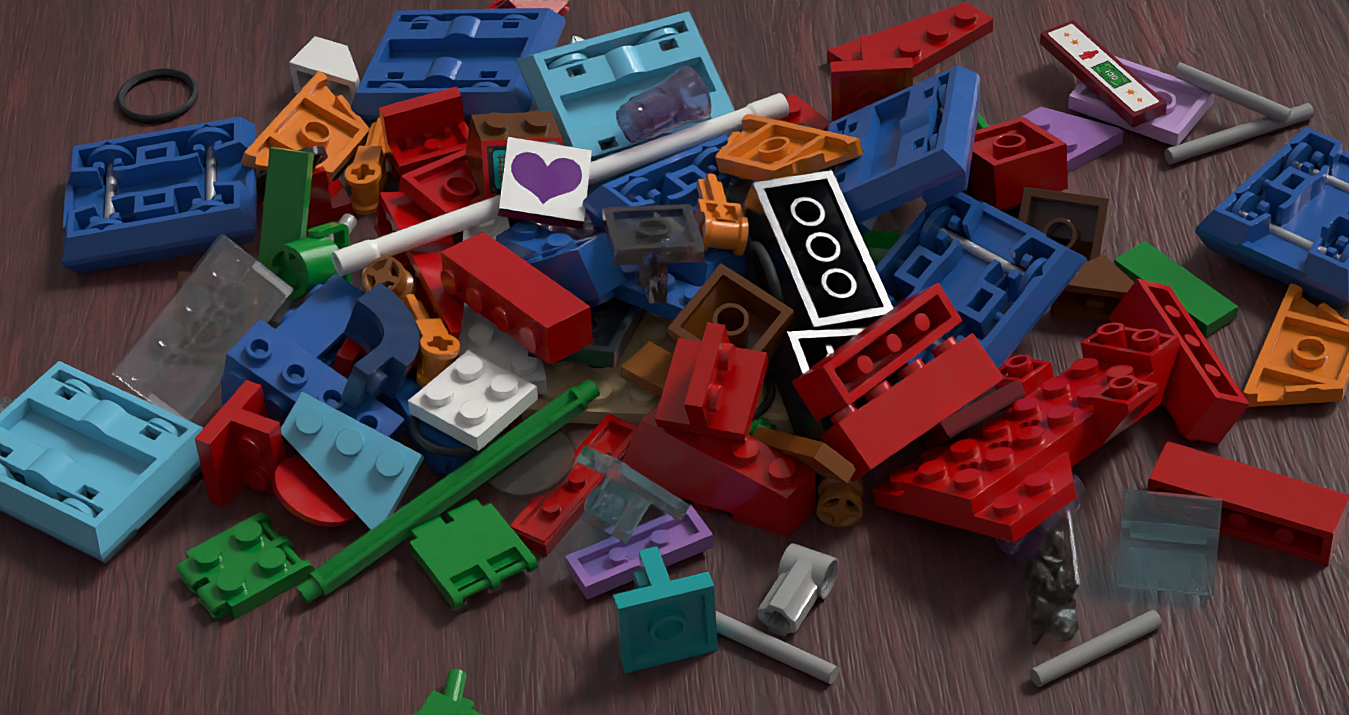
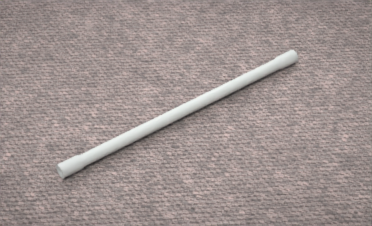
(363, 253)

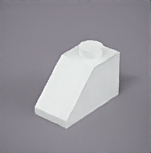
(332, 60)

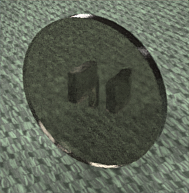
(537, 470)

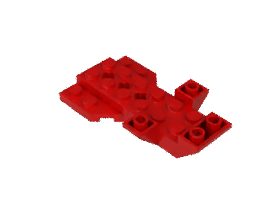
(1022, 461)

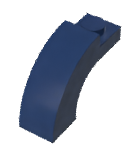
(389, 338)

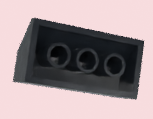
(816, 252)

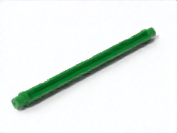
(447, 492)

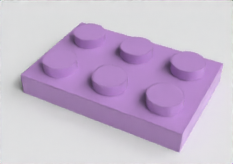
(1184, 105)

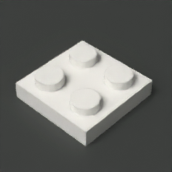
(473, 400)

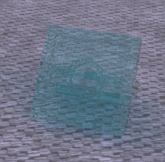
(623, 496)
(1168, 542)

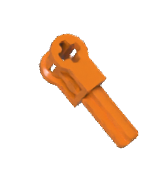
(368, 172)
(718, 221)
(436, 345)

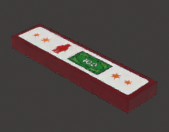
(1103, 73)

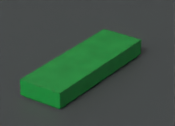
(285, 199)
(1203, 303)

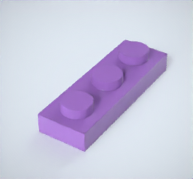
(613, 562)

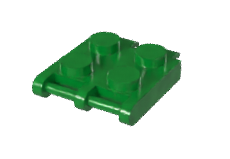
(469, 551)
(242, 568)

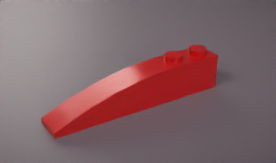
(424, 263)

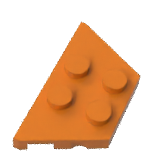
(312, 120)
(782, 149)
(1302, 356)

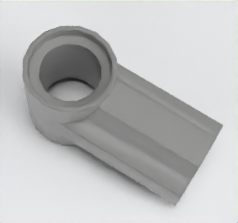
(800, 581)

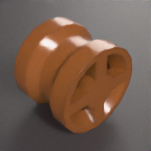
(389, 272)
(840, 502)

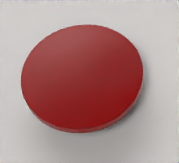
(309, 495)

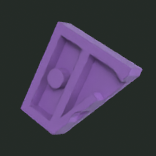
(1083, 137)

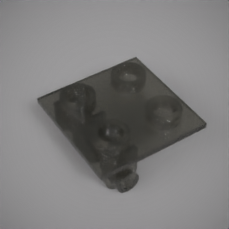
(1052, 583)

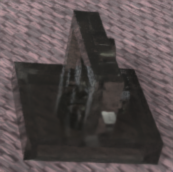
(651, 240)

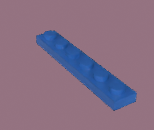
(528, 238)

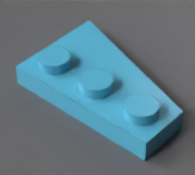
(354, 459)

